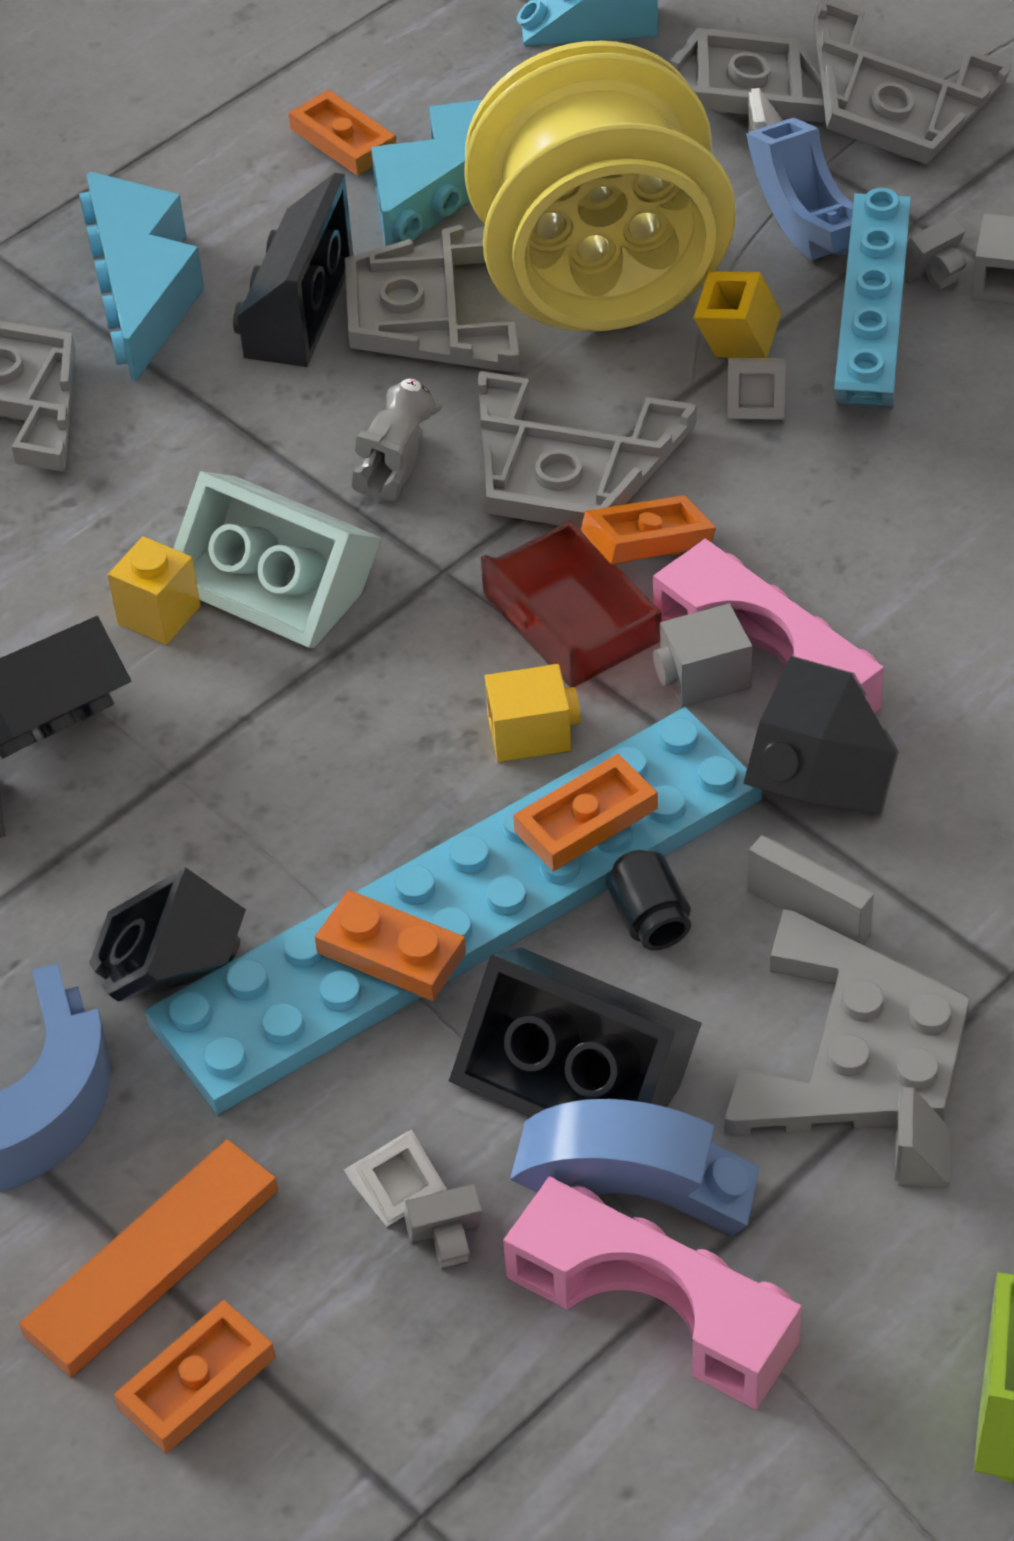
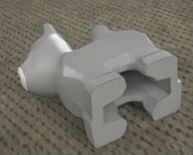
(392, 441)

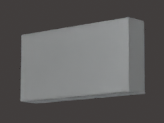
(809, 889)

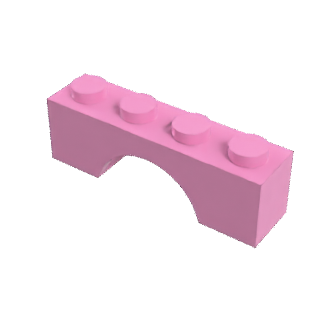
(772, 621)
(579, 1247)

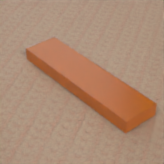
(148, 1258)

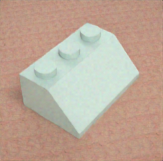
(273, 557)

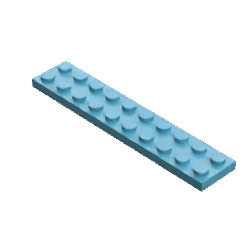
(293, 1005)

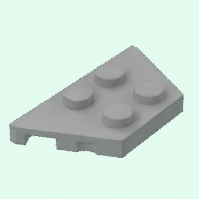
(728, 64)

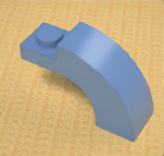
(801, 187)
(63, 1092)
(639, 1152)

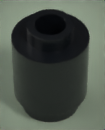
(649, 899)

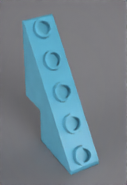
(587, 20)
(426, 178)
(143, 265)
(873, 299)

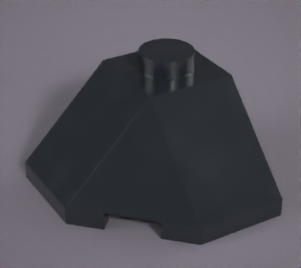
(822, 741)
(166, 937)

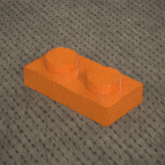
(340, 131)
(646, 529)
(585, 812)
(390, 945)
(194, 1376)

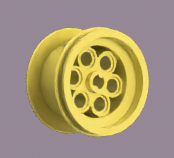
(597, 187)

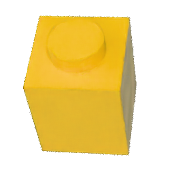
(737, 314)
(154, 590)
(530, 712)

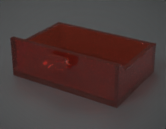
(571, 603)

